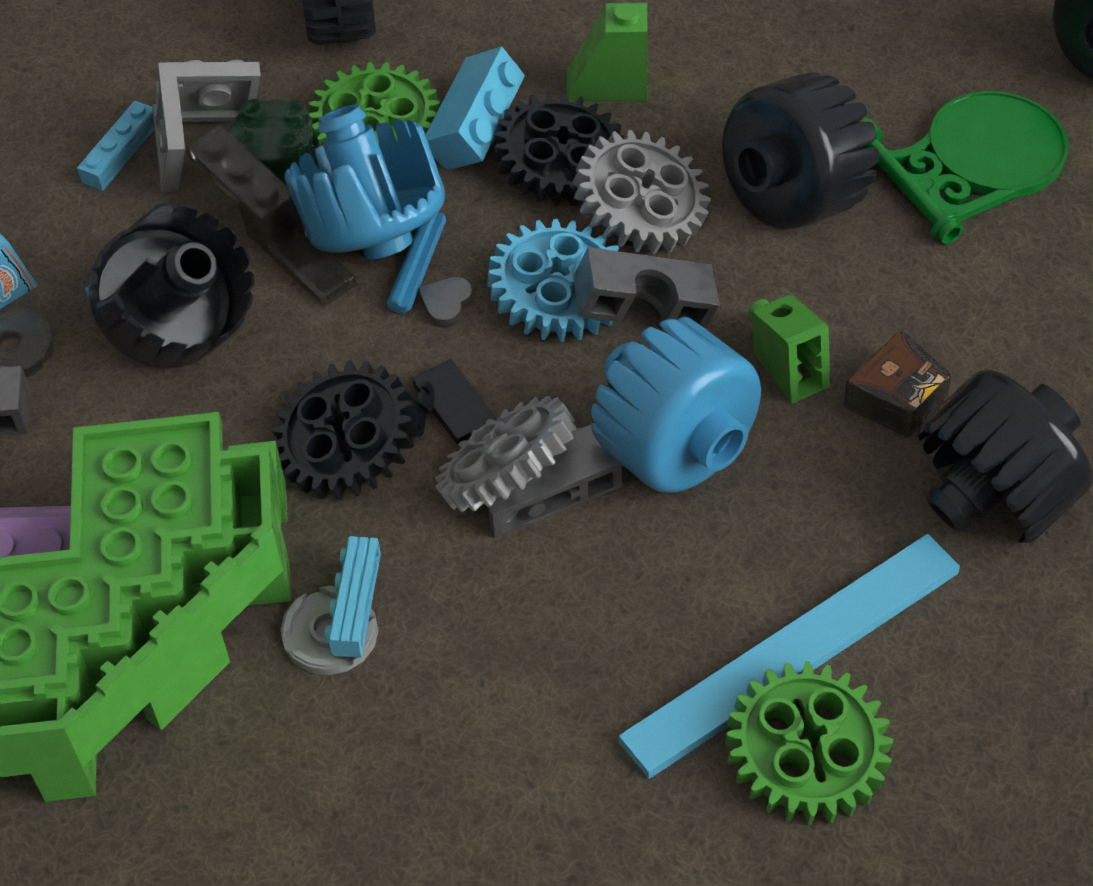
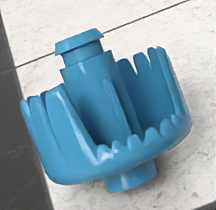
(366, 190)
(676, 406)

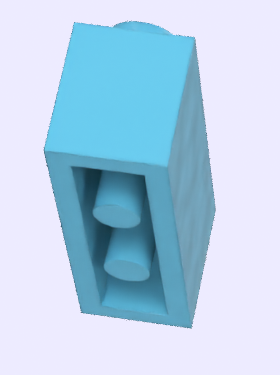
(473, 107)

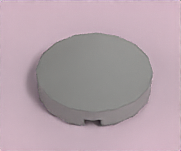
(307, 646)

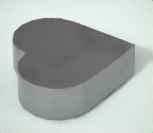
(446, 300)

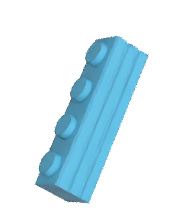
(117, 146)
(354, 597)

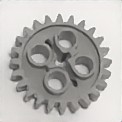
(641, 191)
(505, 453)

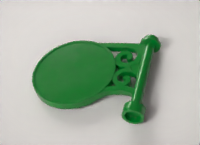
(982, 145)

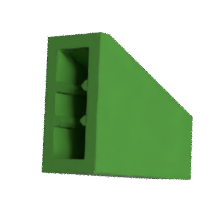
(612, 57)

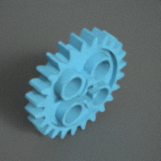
(536, 281)

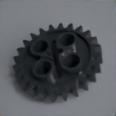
(545, 142)
(374, 409)

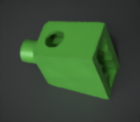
(789, 331)

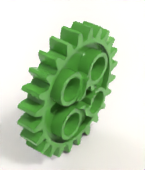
(380, 94)
(765, 749)

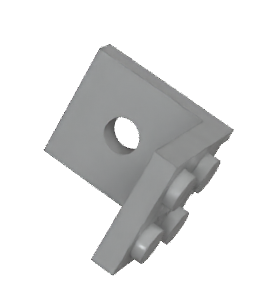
(196, 94)

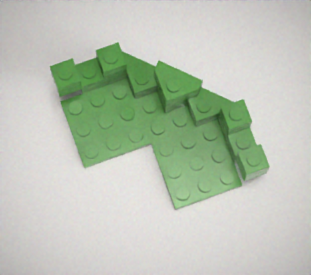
(133, 614)

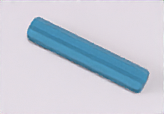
(415, 264)

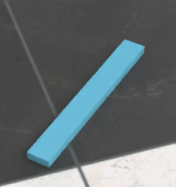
(812, 637)

